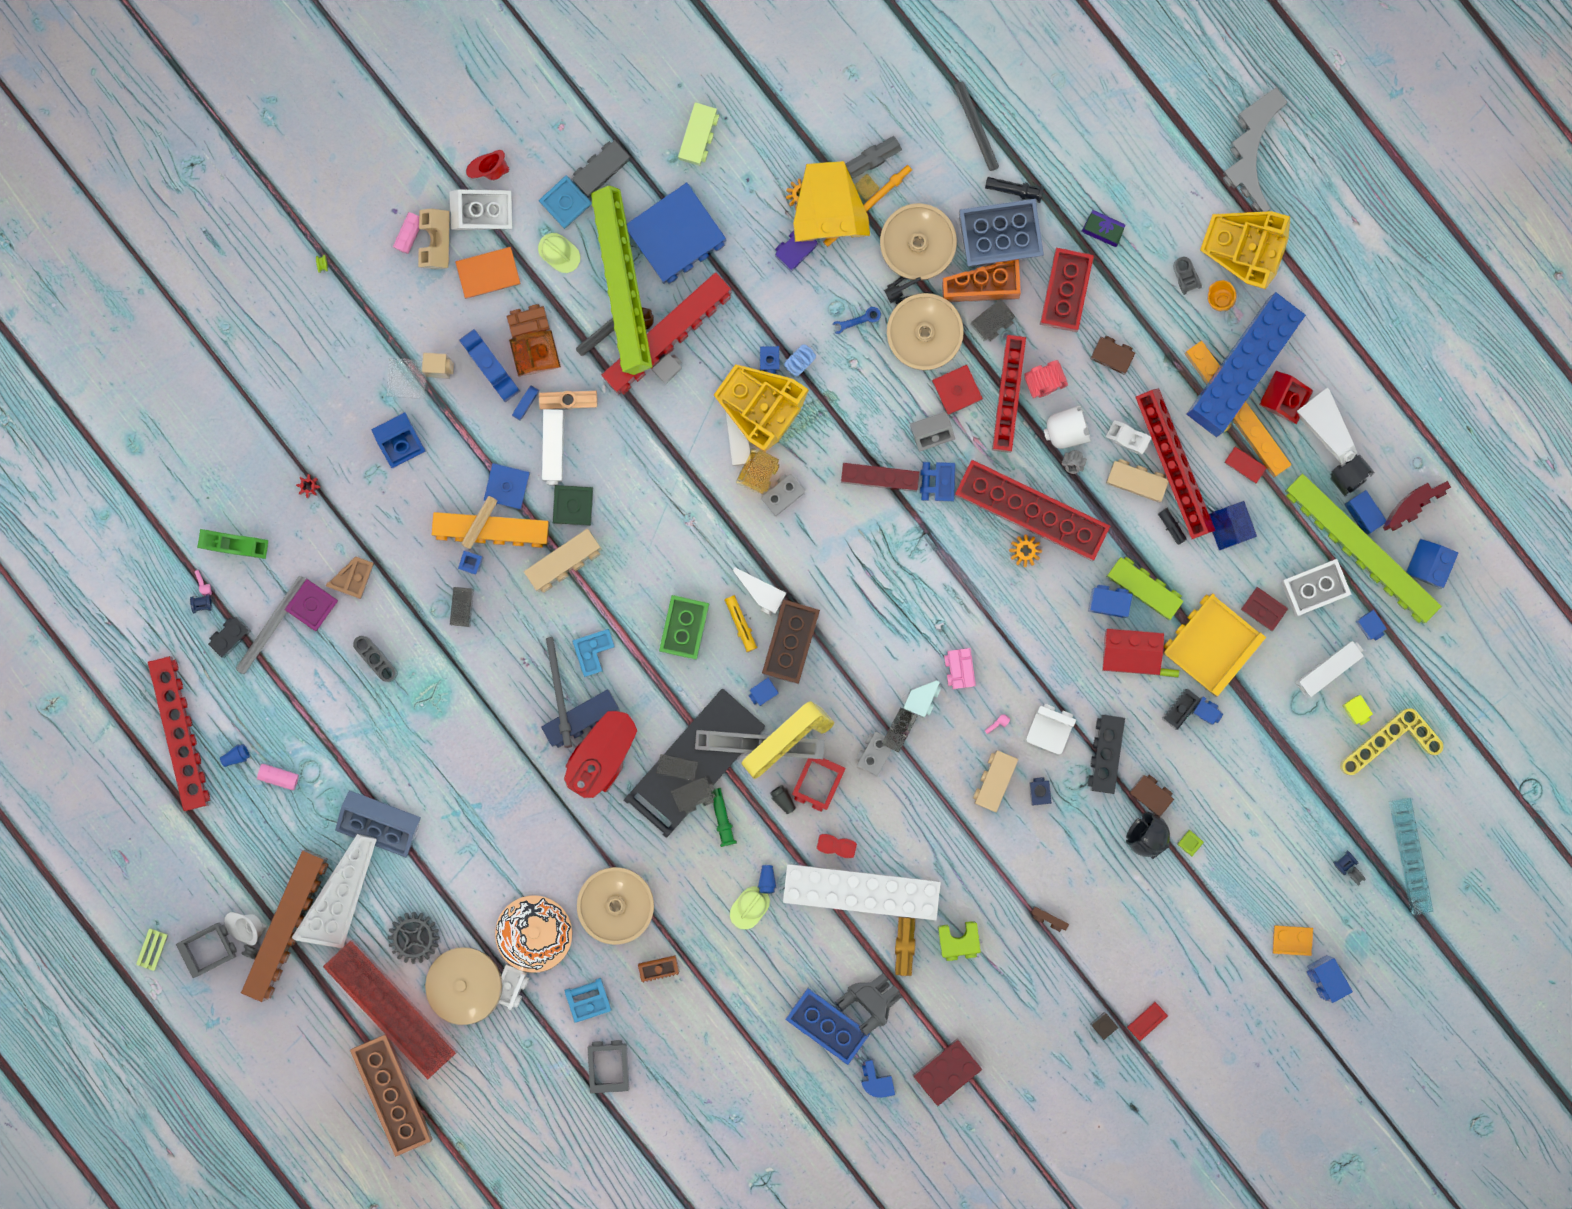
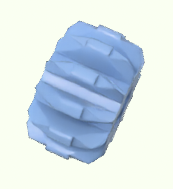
(800, 360)

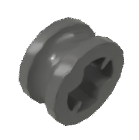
(1356, 876)
(250, 952)

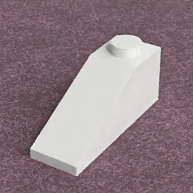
(764, 594)

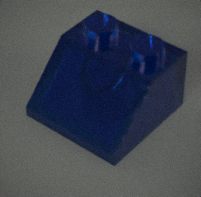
(1232, 525)

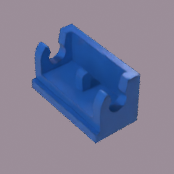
(1365, 512)

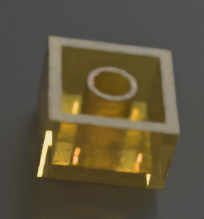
(758, 471)

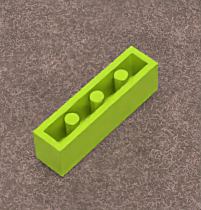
(1145, 588)

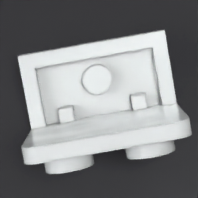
(1050, 729)
(512, 983)

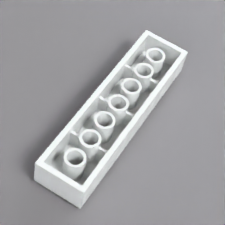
(861, 892)

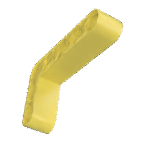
(808, 717)
(1388, 738)

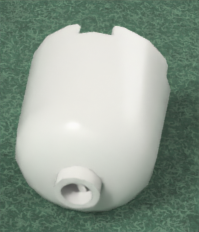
(1067, 428)

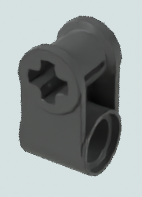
(1187, 276)

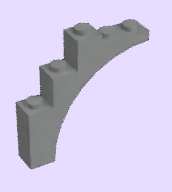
(1245, 147)
(748, 742)

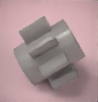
(1074, 461)

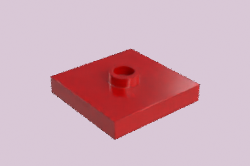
(957, 389)

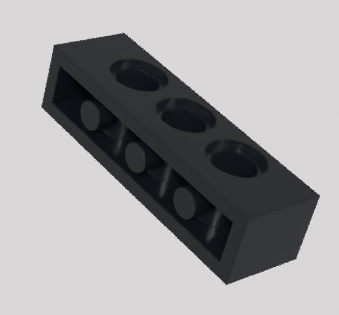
(1116, 725)

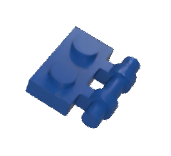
(944, 481)

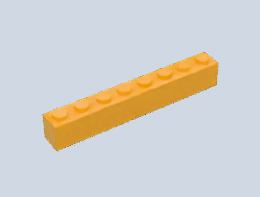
(1245, 419)

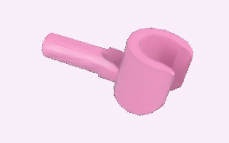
(204, 589)
(1003, 720)

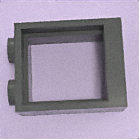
(189, 959)
(608, 1087)

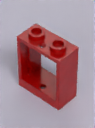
(816, 804)

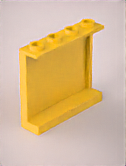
(1213, 644)

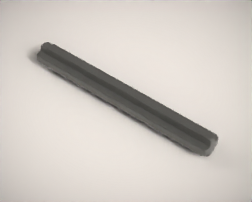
(976, 126)

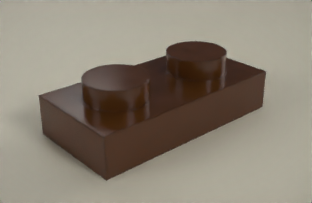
(1056, 923)

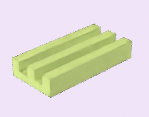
(146, 965)

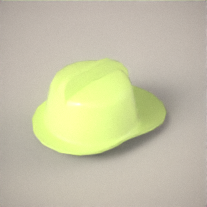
(559, 252)
(749, 908)

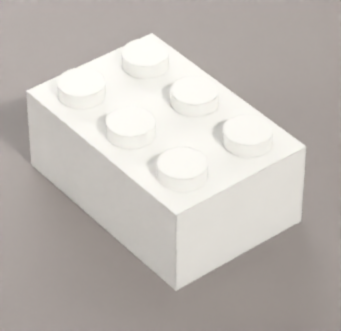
(1316, 587)

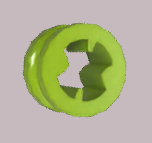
(321, 263)

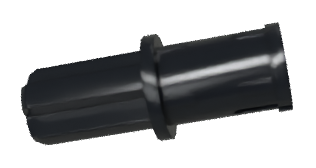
(1172, 526)

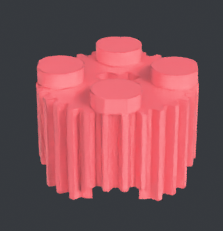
(1045, 379)

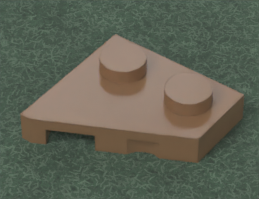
(352, 578)

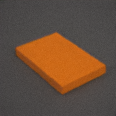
(488, 272)

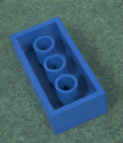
(827, 1026)

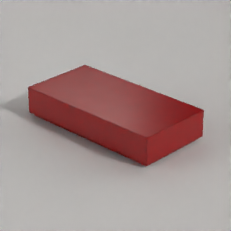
(1245, 464)
(1147, 1021)

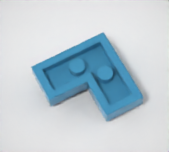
(587, 650)

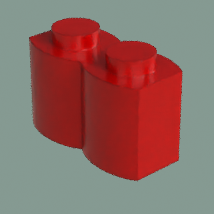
(842, 847)

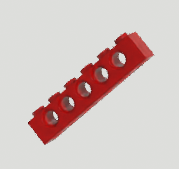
(1009, 393)

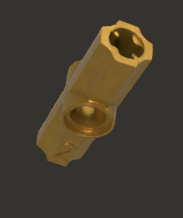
(905, 946)

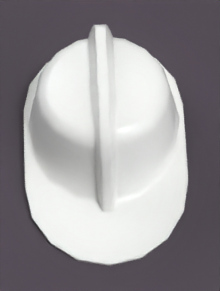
(244, 927)

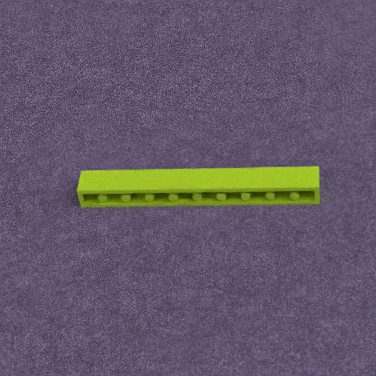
(621, 280)
(1363, 549)

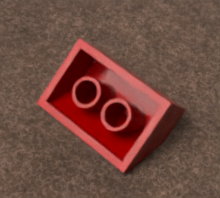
(1133, 651)

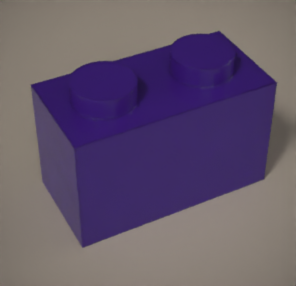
(793, 252)

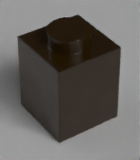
(1104, 1025)

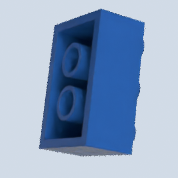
(1329, 979)

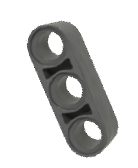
(368, 652)

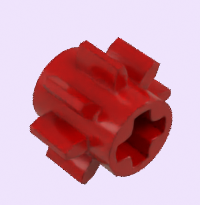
(302, 485)

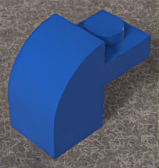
(876, 1087)

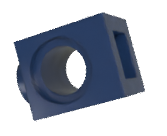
(1046, 798)

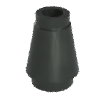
(783, 799)

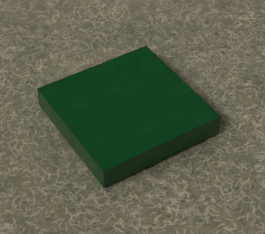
(572, 505)

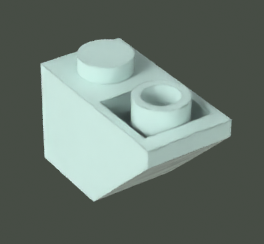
(920, 699)

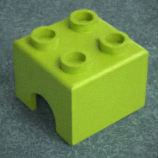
(965, 945)

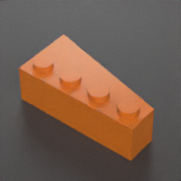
(984, 283)

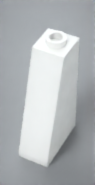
(1328, 426)
(553, 446)
(1329, 669)

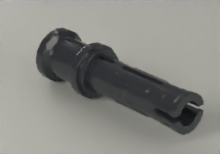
(1023, 190)

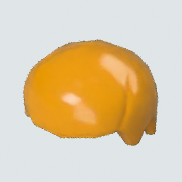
(1221, 295)

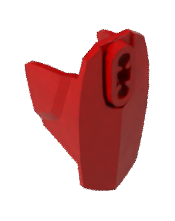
(605, 750)

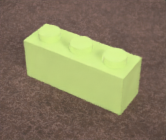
(698, 134)

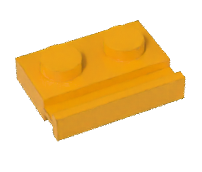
(1292, 940)

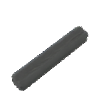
(595, 338)

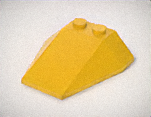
(829, 204)
(1248, 244)
(761, 403)

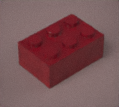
(947, 1072)

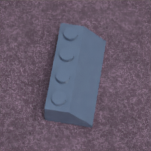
(372, 818)

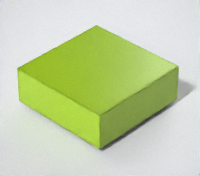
(1190, 843)

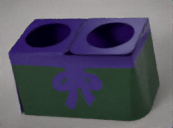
(1104, 228)

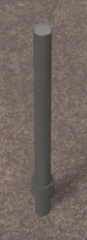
(564, 726)

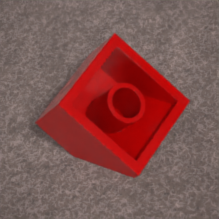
(1285, 396)

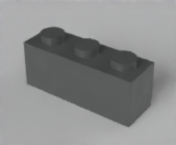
(600, 168)

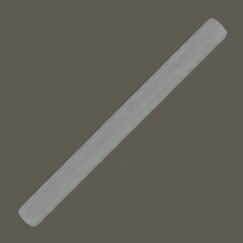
(268, 629)

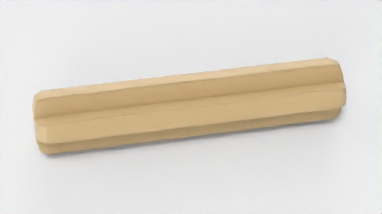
(479, 522)

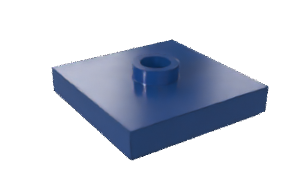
(507, 485)

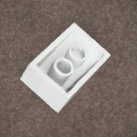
(480, 209)

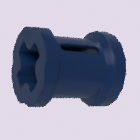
(201, 603)
(1345, 862)

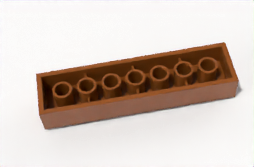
(284, 924)

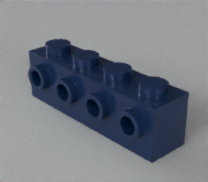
(581, 717)

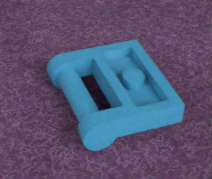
(591, 1006)

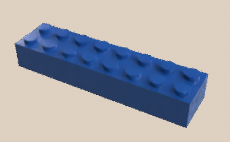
(1246, 364)

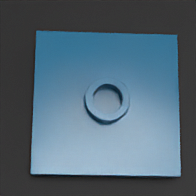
(565, 202)

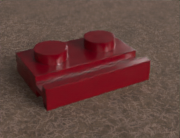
(1264, 609)

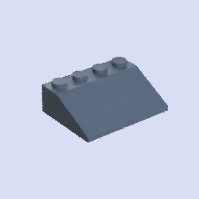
(1001, 232)

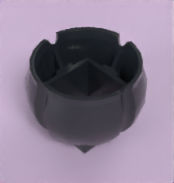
(1148, 835)

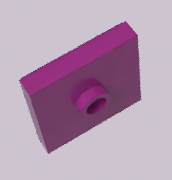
(311, 604)

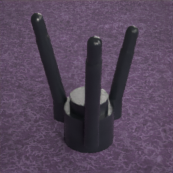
(895, 292)

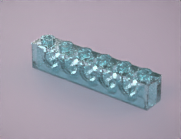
(1411, 856)

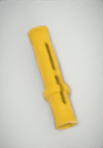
(732, 604)

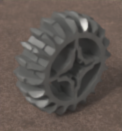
(423, 924)

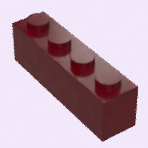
(880, 477)

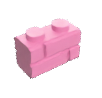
(960, 668)

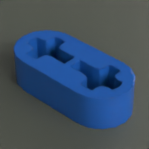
(525, 403)

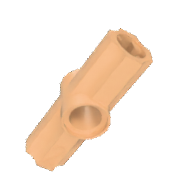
(554, 400)

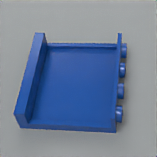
(676, 233)

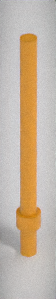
(895, 180)

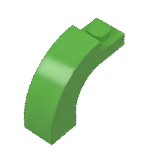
(232, 544)

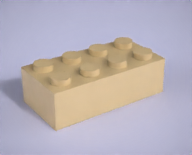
(563, 560)

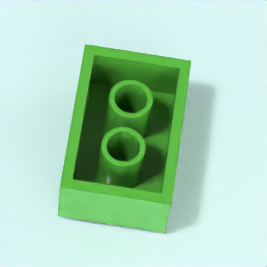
(684, 627)

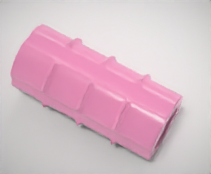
(407, 233)
(278, 777)

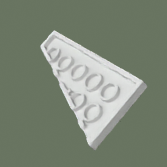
(334, 907)

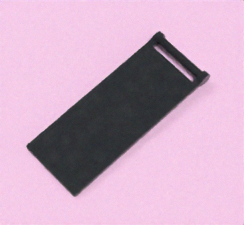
(720, 715)

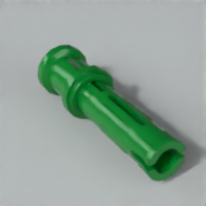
(724, 827)

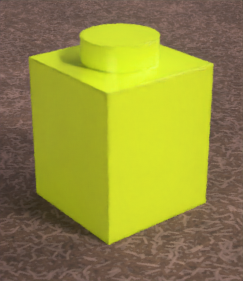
(1358, 710)

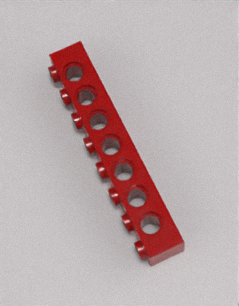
(1175, 463)
(157, 669)

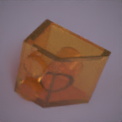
(534, 353)

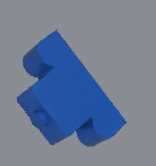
(489, 365)

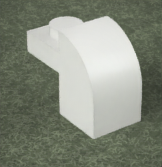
(1128, 437)

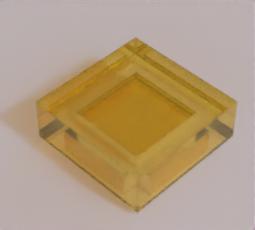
(866, 187)

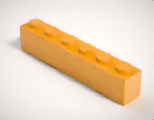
(495, 529)

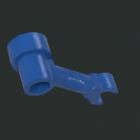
(861, 319)

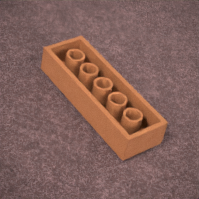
(391, 1095)

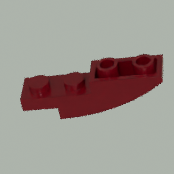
(1411, 504)

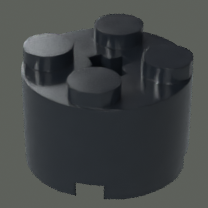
(1351, 475)

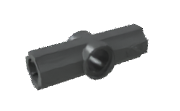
(873, 157)

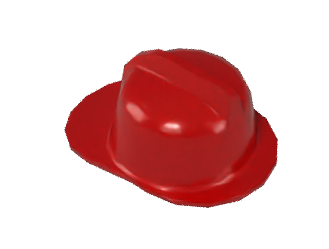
(489, 165)

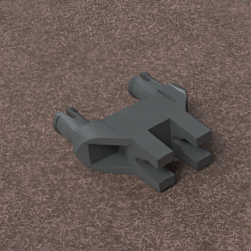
(872, 1000)

